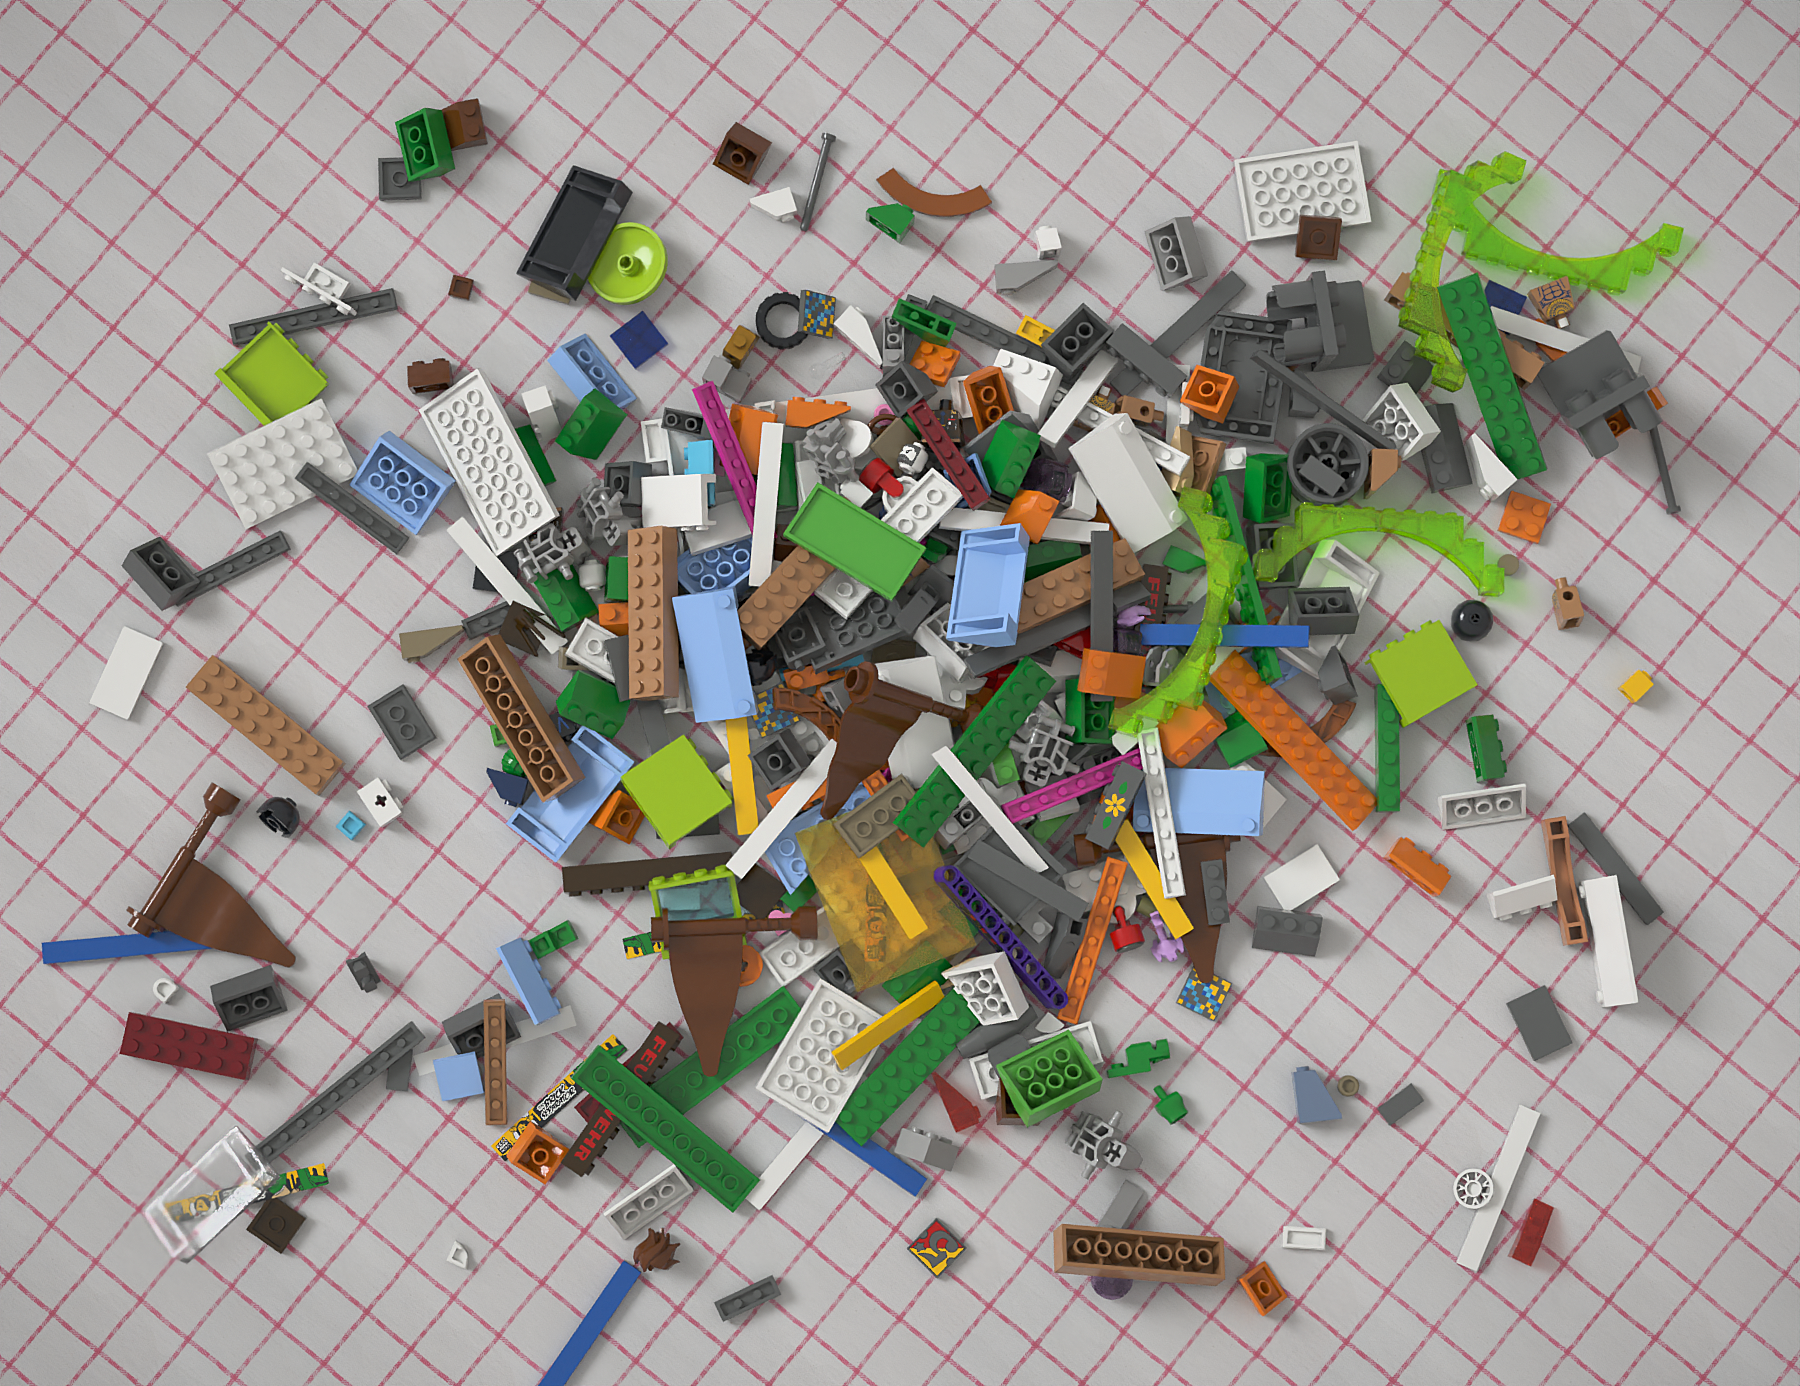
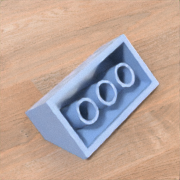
(585, 369)
(528, 980)

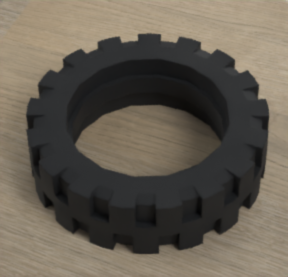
(765, 334)

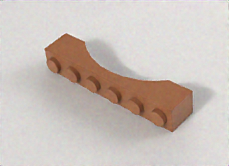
(1559, 861)

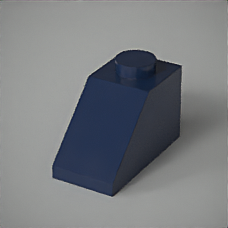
(508, 786)

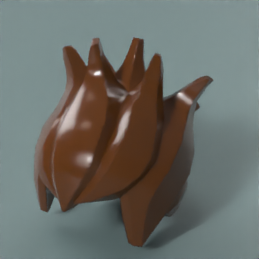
(656, 1251)

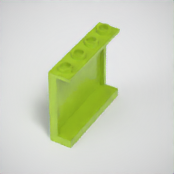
(272, 376)
(1422, 671)
(676, 790)

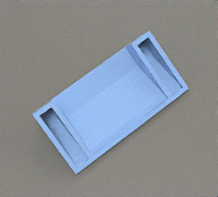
(988, 586)
(715, 655)
(1209, 802)
(558, 822)

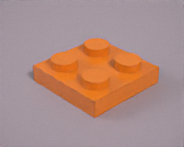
(935, 361)
(1524, 517)

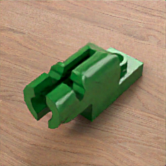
(1139, 1058)

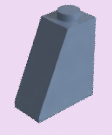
(1312, 1098)

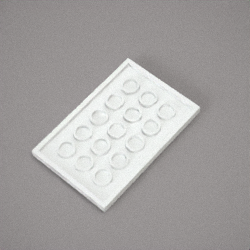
(1302, 182)
(263, 464)
(803, 1068)

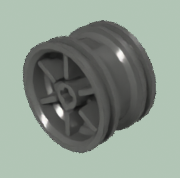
(1338, 439)

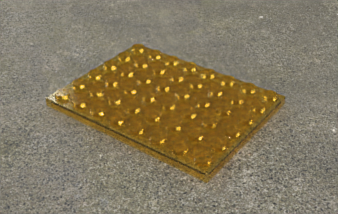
(860, 918)

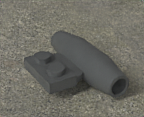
(999, 1039)

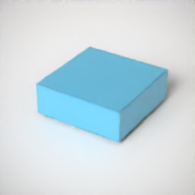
(350, 825)

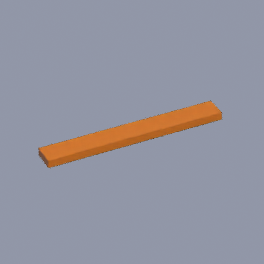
(1093, 939)

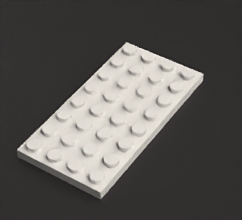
(489, 462)

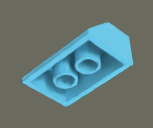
(701, 461)

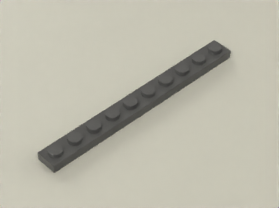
(340, 1091)

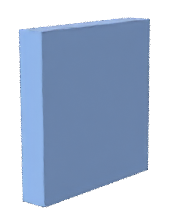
(458, 1076)

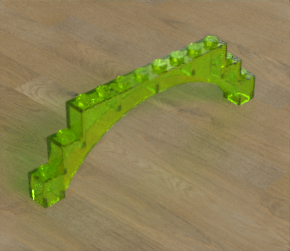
(1603, 272)
(1422, 302)
(1434, 530)
(1187, 681)

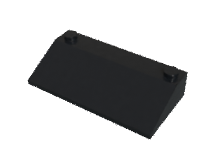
(575, 232)

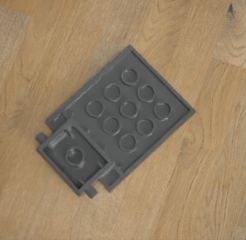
(825, 638)

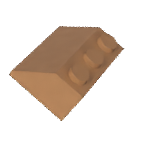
(1381, 467)

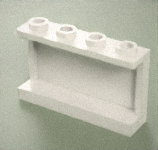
(676, 501)

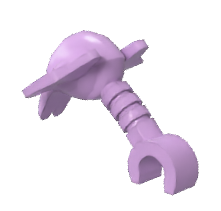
(1131, 616)
(1166, 947)

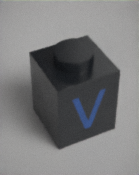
(564, 726)

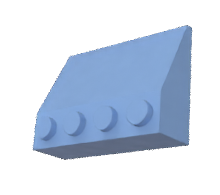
(402, 482)
(716, 568)

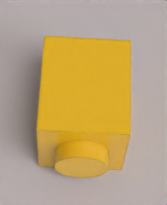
(1636, 685)

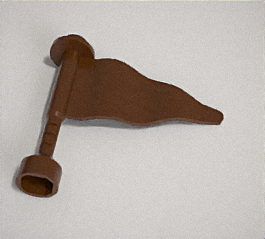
(872, 728)
(1192, 849)
(202, 904)
(708, 968)

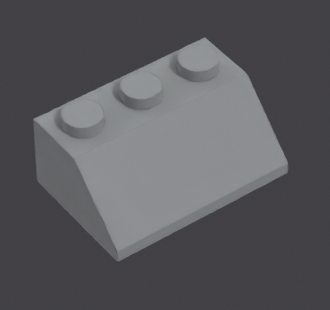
(1176, 253)

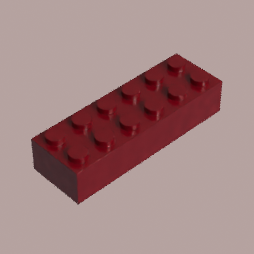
(188, 1046)

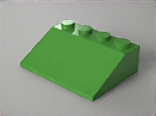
(1049, 1078)

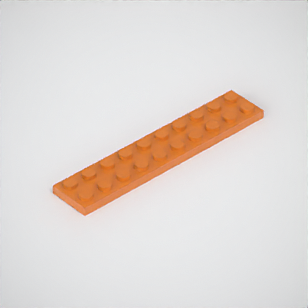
(1293, 740)

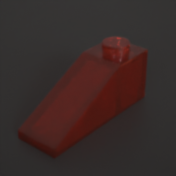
(959, 1109)
(1531, 1233)

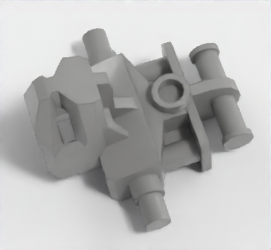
(829, 456)
(605, 515)
(553, 551)
(1045, 752)
(1102, 1144)

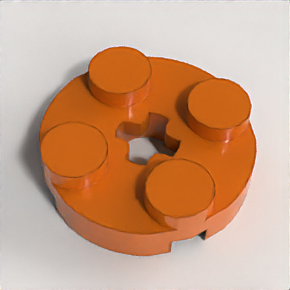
(754, 968)

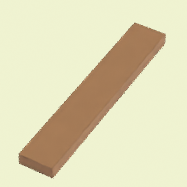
(495, 1062)

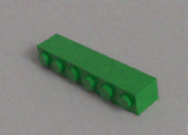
(1386, 752)

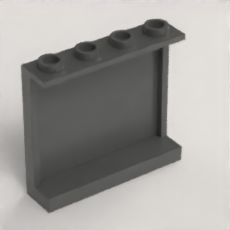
(1000, 893)

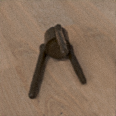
(526, 620)

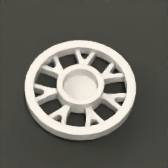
(1473, 1188)

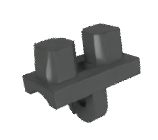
(364, 972)

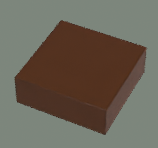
(461, 287)

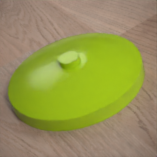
(630, 265)

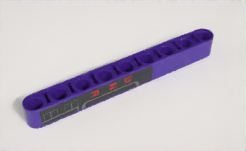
(992, 933)

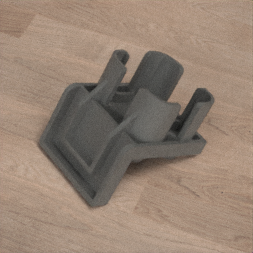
(1334, 320)
(1593, 382)

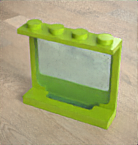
(697, 896)

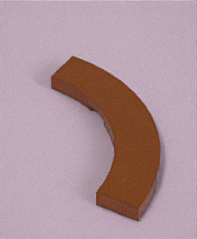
(930, 203)
(809, 708)
(1326, 727)

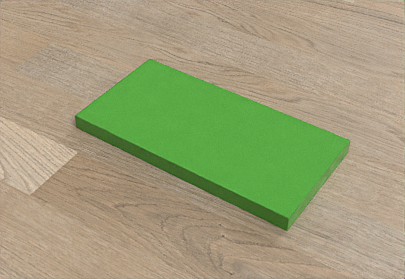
(854, 541)

